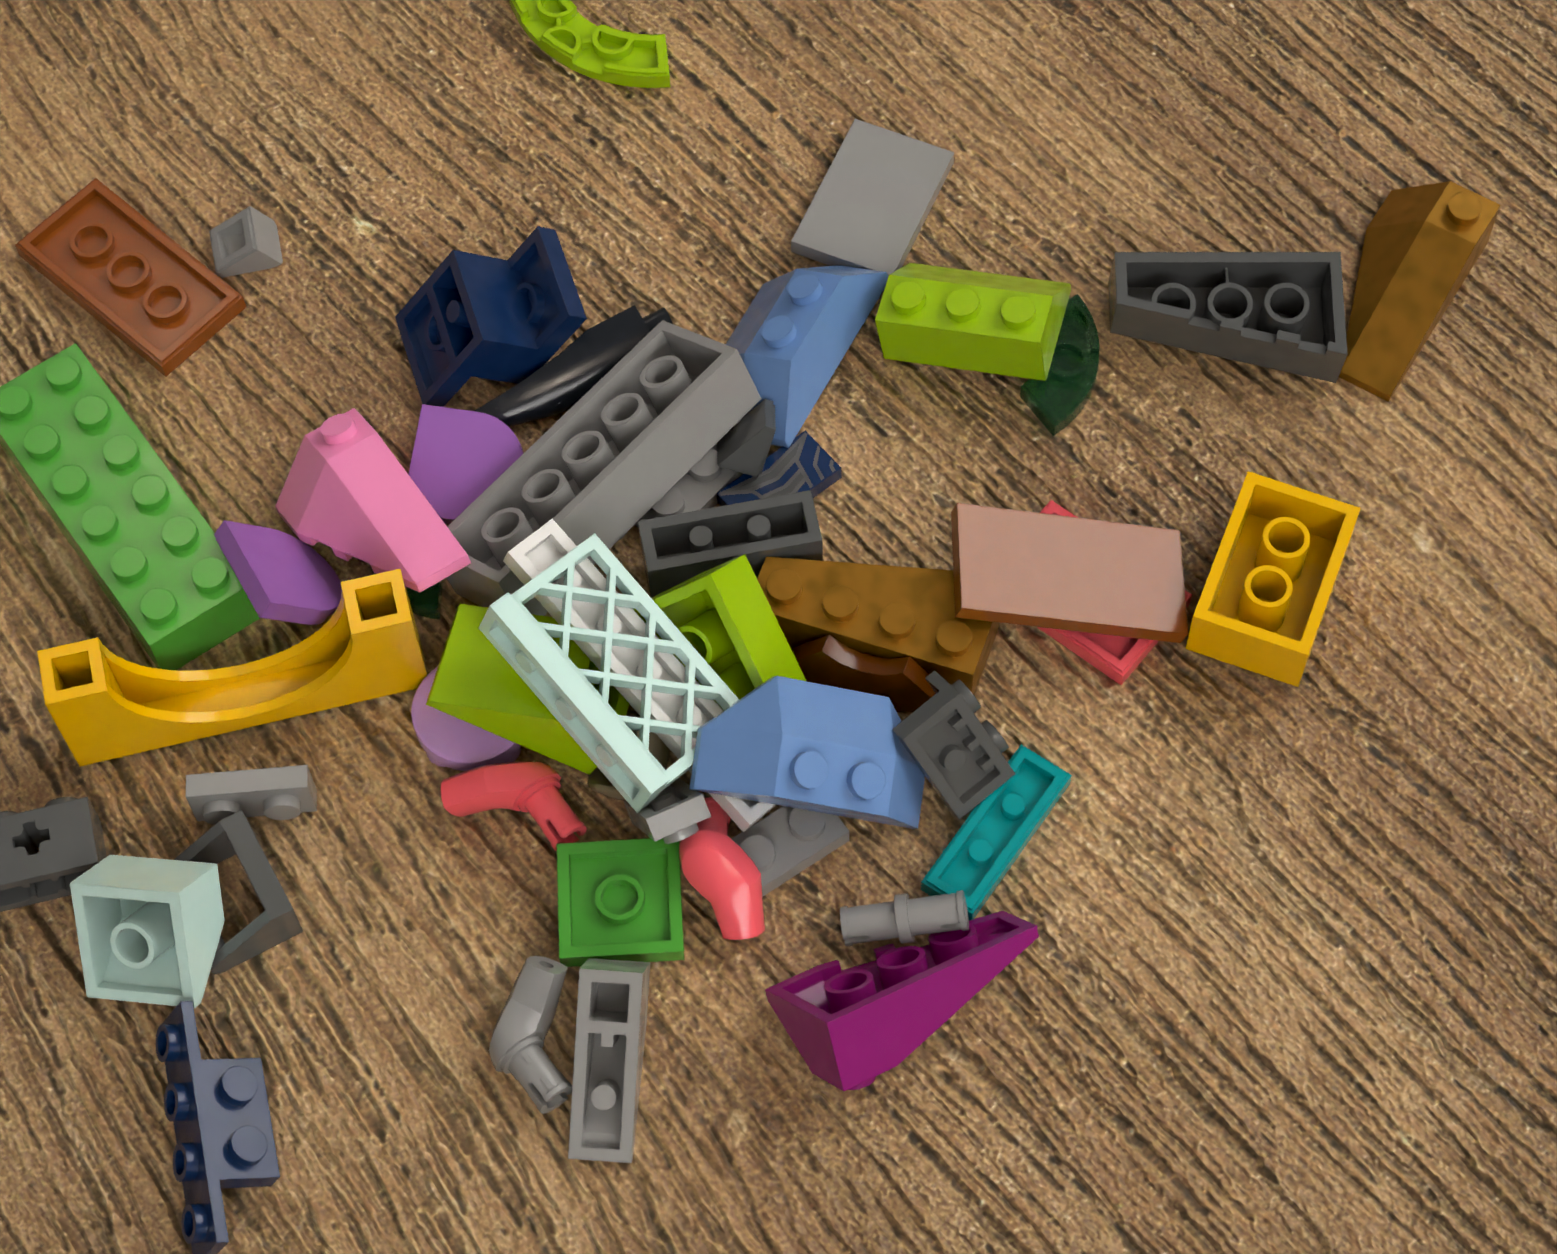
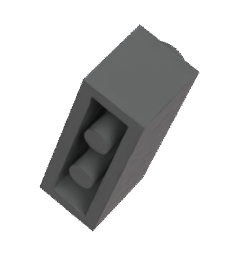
(699, 540)

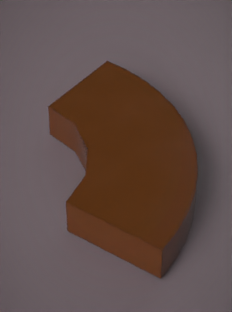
(837, 665)

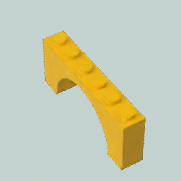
(126, 708)

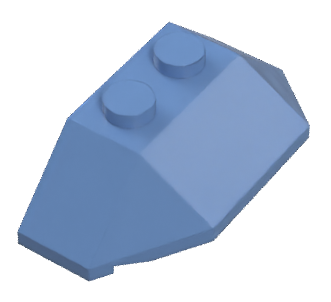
(800, 335)
(811, 752)

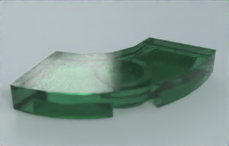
(1070, 373)

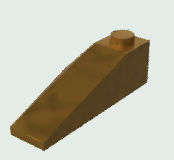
(1408, 276)

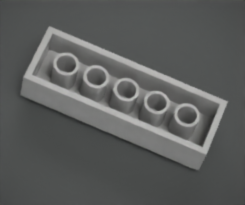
(607, 455)

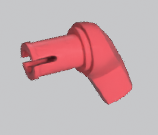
(517, 787)
(724, 876)

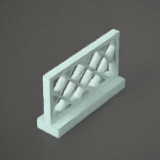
(568, 689)

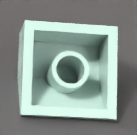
(148, 928)

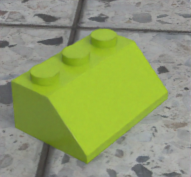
(971, 320)
(731, 626)

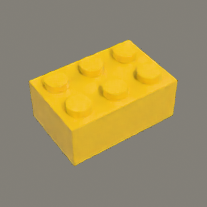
(1272, 578)

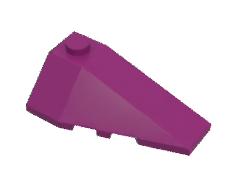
(880, 1011)

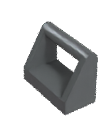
(278, 921)

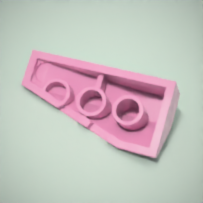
(365, 505)

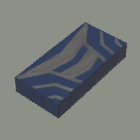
(786, 471)

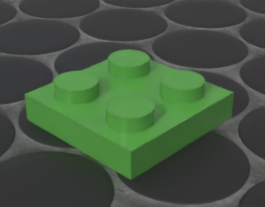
(619, 901)

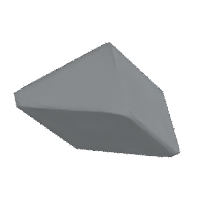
(245, 244)

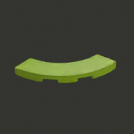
(593, 49)

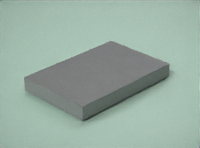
(872, 200)

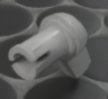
(522, 1030)

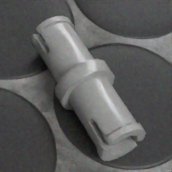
(904, 918)

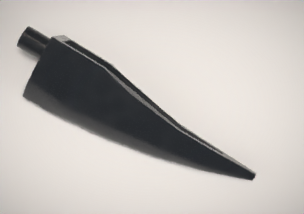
(575, 370)

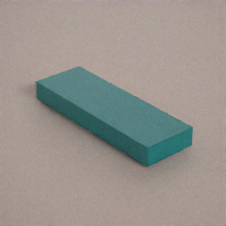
(997, 831)

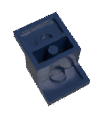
(490, 317)

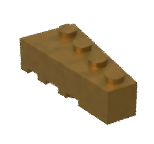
(879, 613)

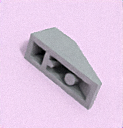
(608, 1059)

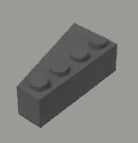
(1236, 306)

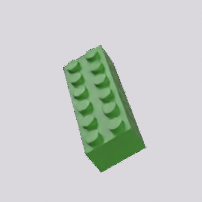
(121, 510)

